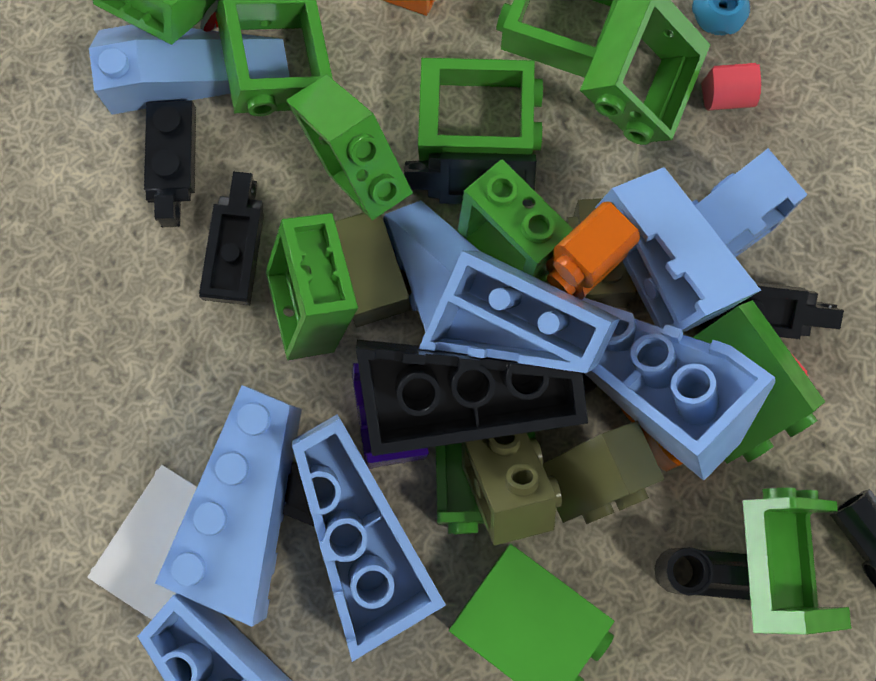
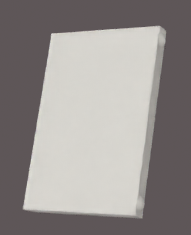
(143, 542)

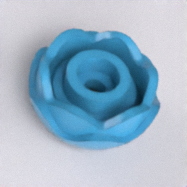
(721, 20)

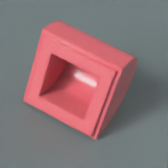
(732, 87)

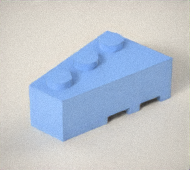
(751, 202)
(680, 260)
(517, 318)

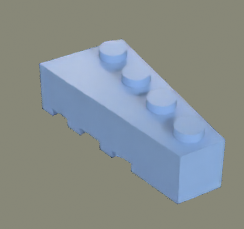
(235, 516)
(366, 553)
(203, 645)

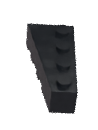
(451, 398)

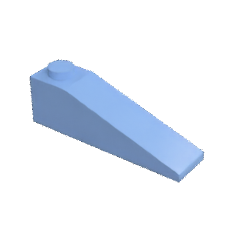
(140, 68)
(426, 252)
(681, 389)

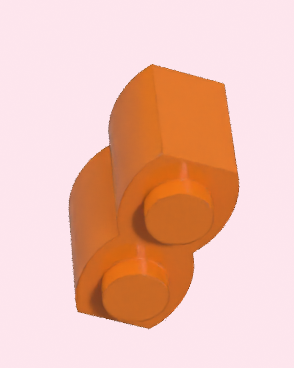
(591, 251)

